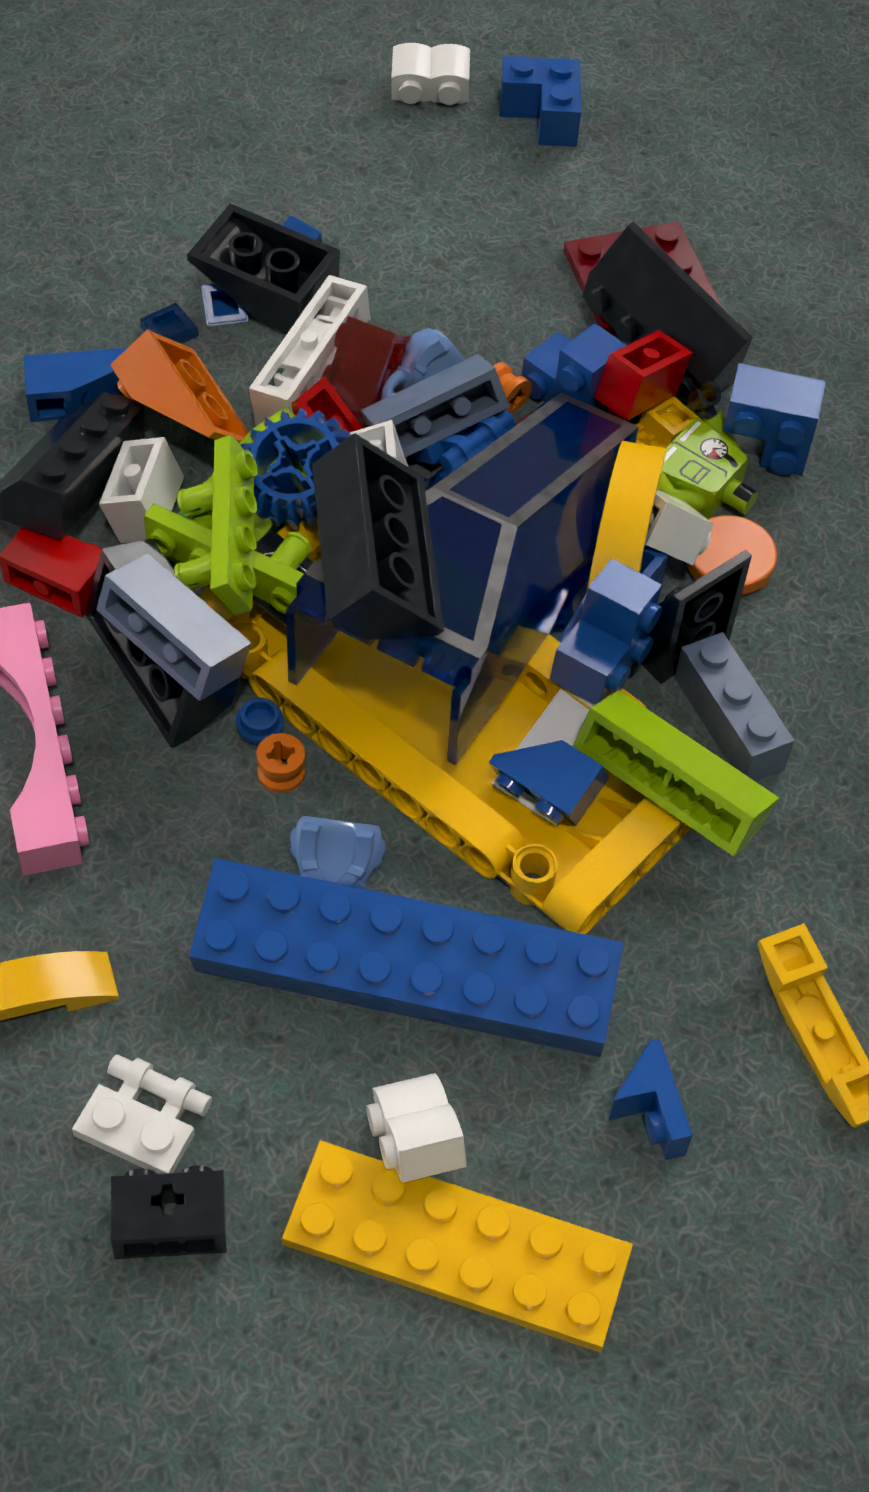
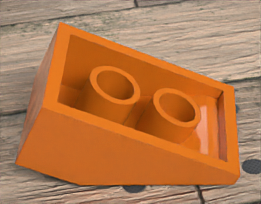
(176, 385)

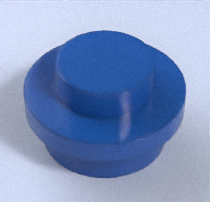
(259, 720)

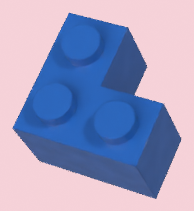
(543, 91)
(570, 365)
(778, 410)
(610, 635)

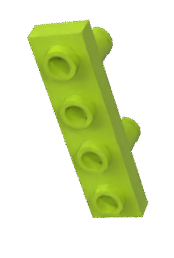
(233, 503)
(192, 538)

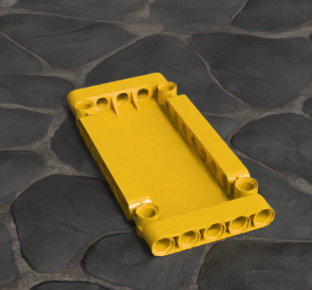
(394, 733)

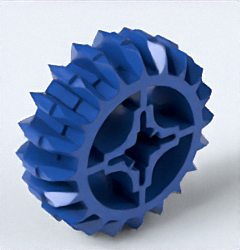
(283, 490)

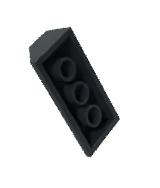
(647, 291)
(69, 465)
(375, 544)
(167, 701)

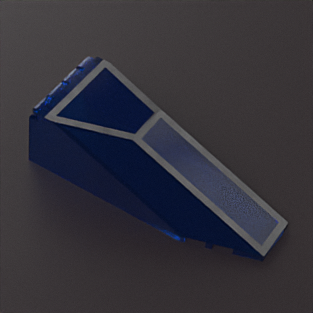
(510, 554)

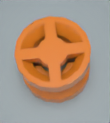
(515, 388)
(270, 769)

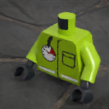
(705, 462)

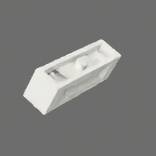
(307, 346)

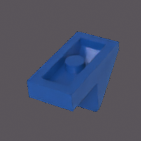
(653, 1089)

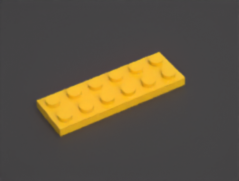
(459, 1246)

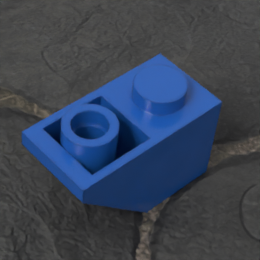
(553, 775)

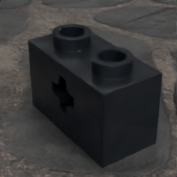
(196, 1221)

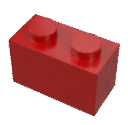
(642, 375)
(51, 568)

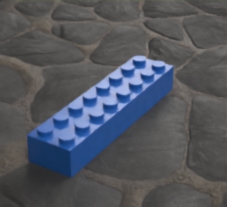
(407, 957)

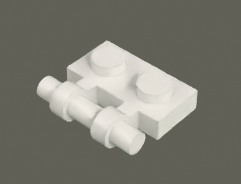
(134, 1129)

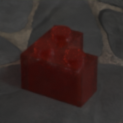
(364, 361)

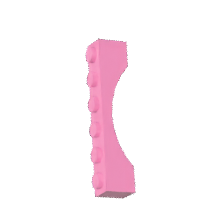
(43, 814)

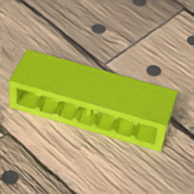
(675, 772)

